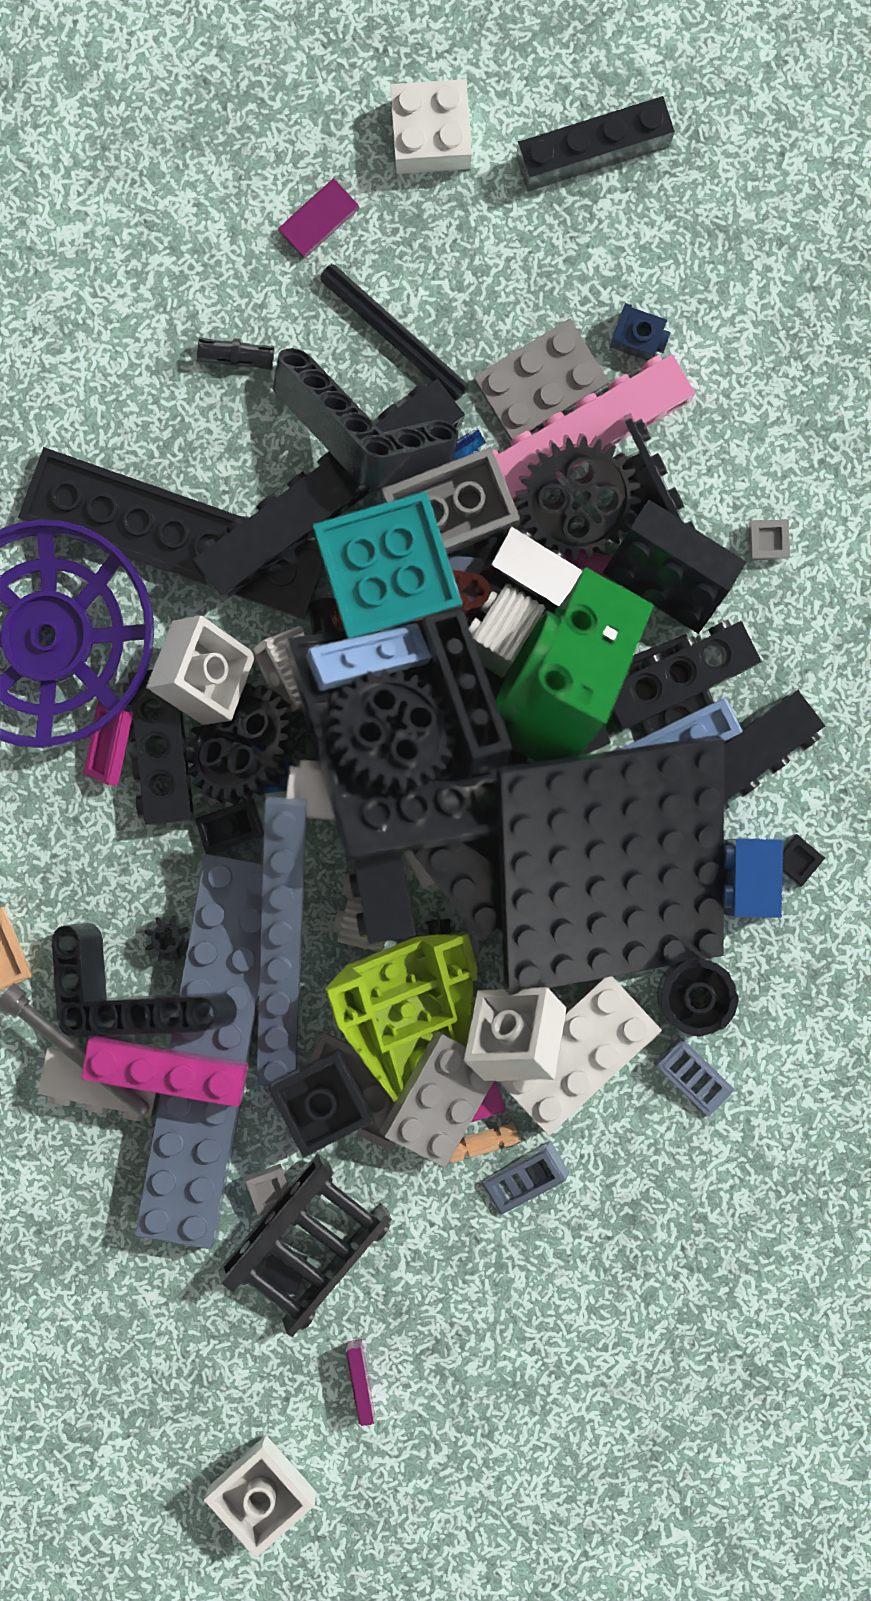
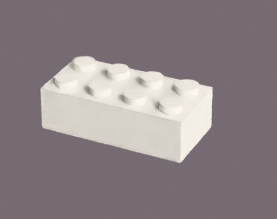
(597, 1040)

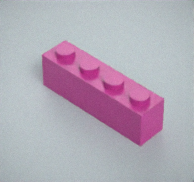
(165, 1071)

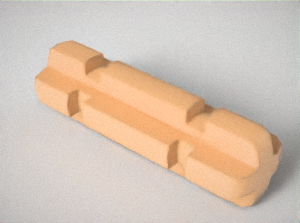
(485, 1142)

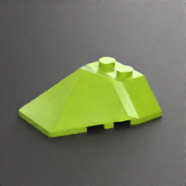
(400, 998)

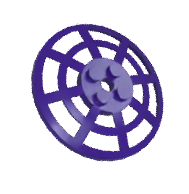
(73, 632)

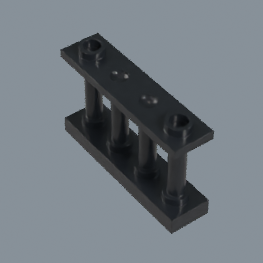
(292, 1210)

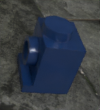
(627, 339)

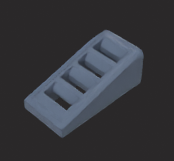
(672, 1054)
(554, 1162)

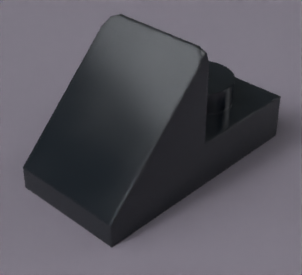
(229, 827)

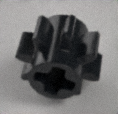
(158, 943)

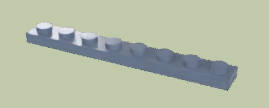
(281, 937)

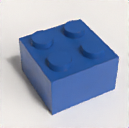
(753, 877)

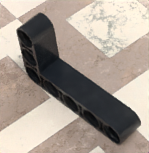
(356, 442)
(87, 1011)

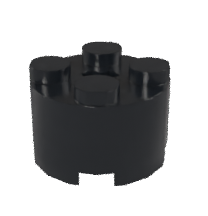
(704, 1017)

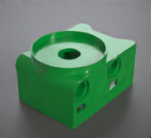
(567, 674)

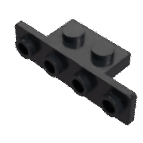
(649, 473)

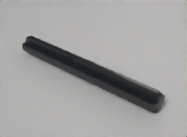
(393, 331)

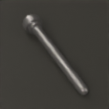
(16, 1004)

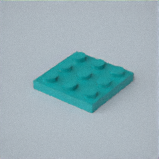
(387, 565)

